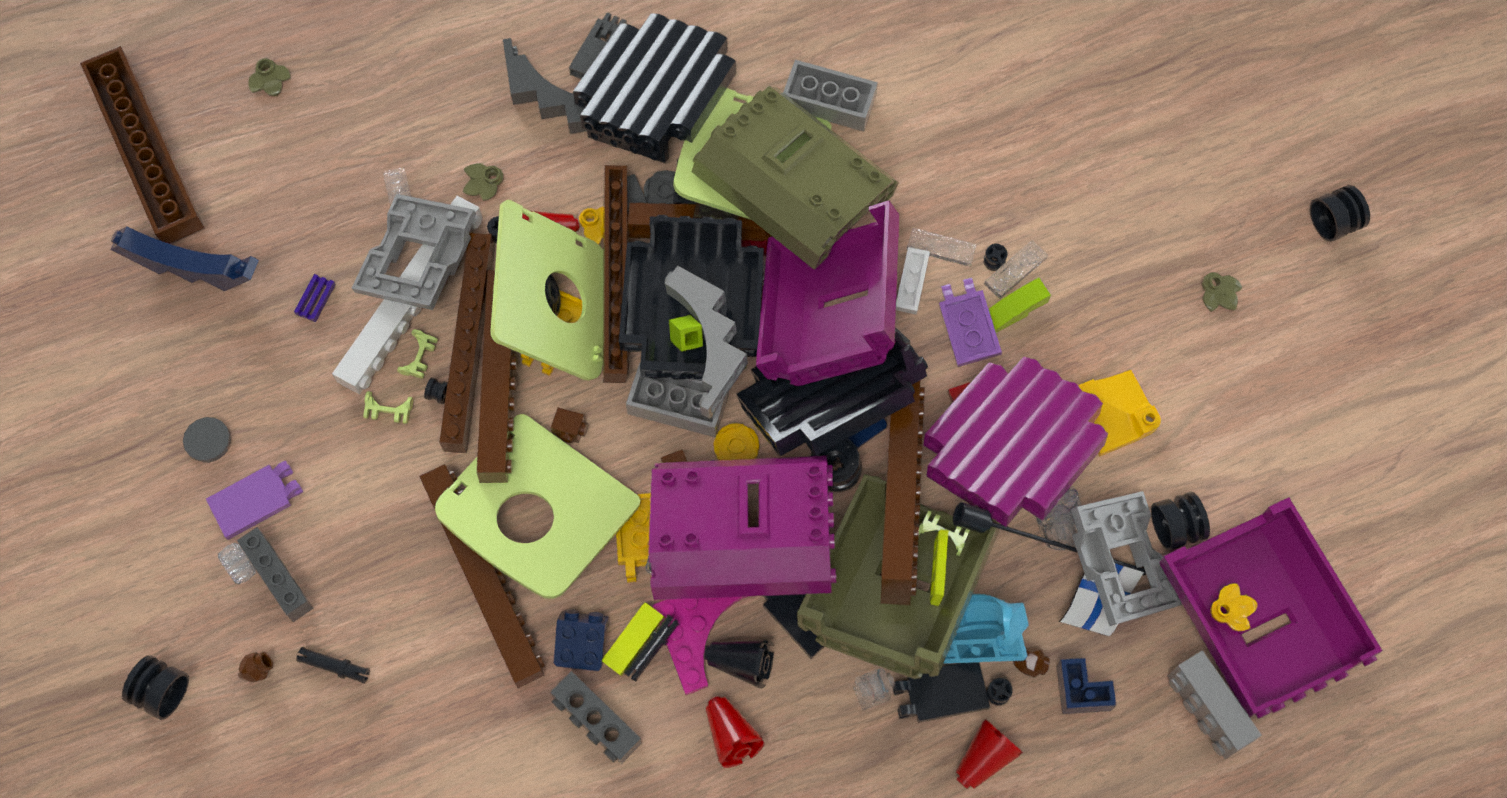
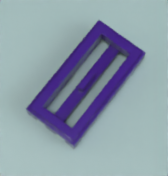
(307, 294)

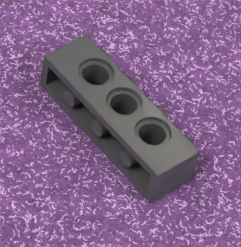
(275, 574)
(573, 687)

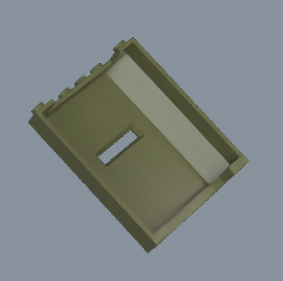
(806, 198)
(892, 636)

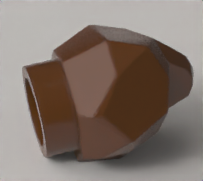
(1034, 663)
(255, 667)

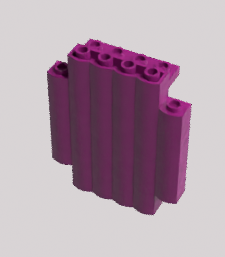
(1015, 440)

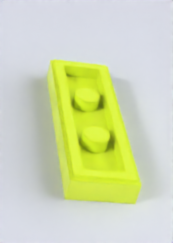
(939, 567)
(633, 638)

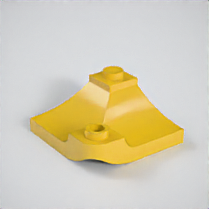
(1122, 410)

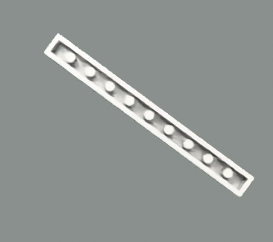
(387, 324)

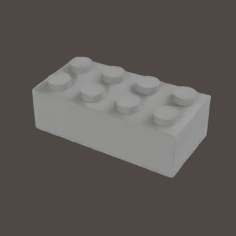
(831, 94)
(673, 403)
(1213, 705)

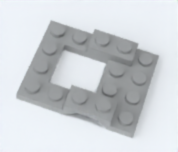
(422, 223)
(1114, 525)

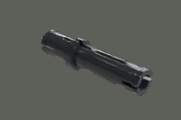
(652, 647)
(333, 665)

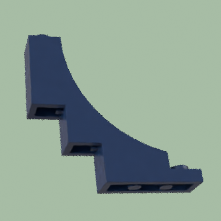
(215, 269)

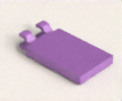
(969, 325)
(253, 499)

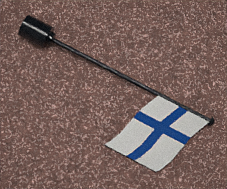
(1086, 606)

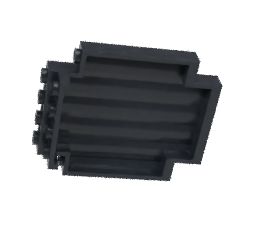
(654, 85)
(709, 251)
(832, 407)

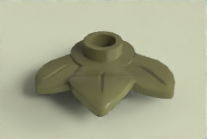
(268, 80)
(480, 182)
(1223, 293)

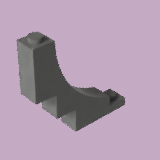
(529, 86)

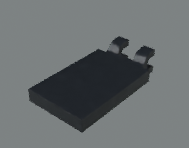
(784, 611)
(953, 692)

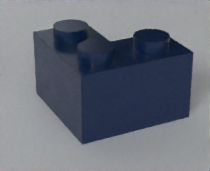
(1078, 694)

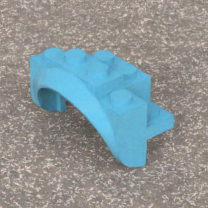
(989, 632)

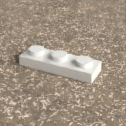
(912, 280)

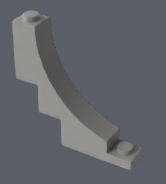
(723, 360)

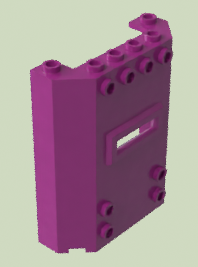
(812, 342)
(703, 535)
(1284, 573)

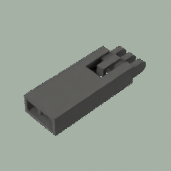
(593, 44)

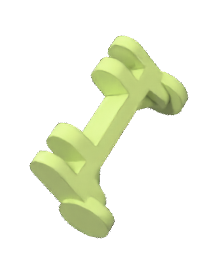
(412, 368)
(372, 405)
(930, 526)

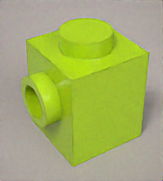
(686, 333)

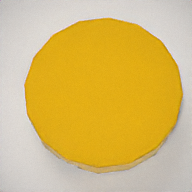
(736, 443)

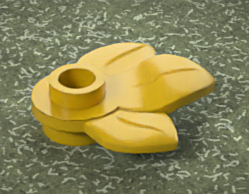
(593, 229)
(1237, 608)

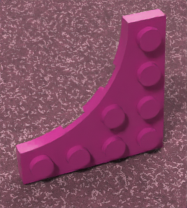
(690, 637)

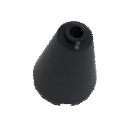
(742, 659)

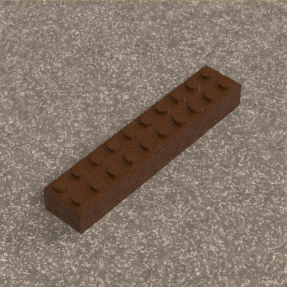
(142, 146)
(903, 502)

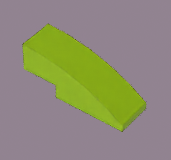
(1019, 304)

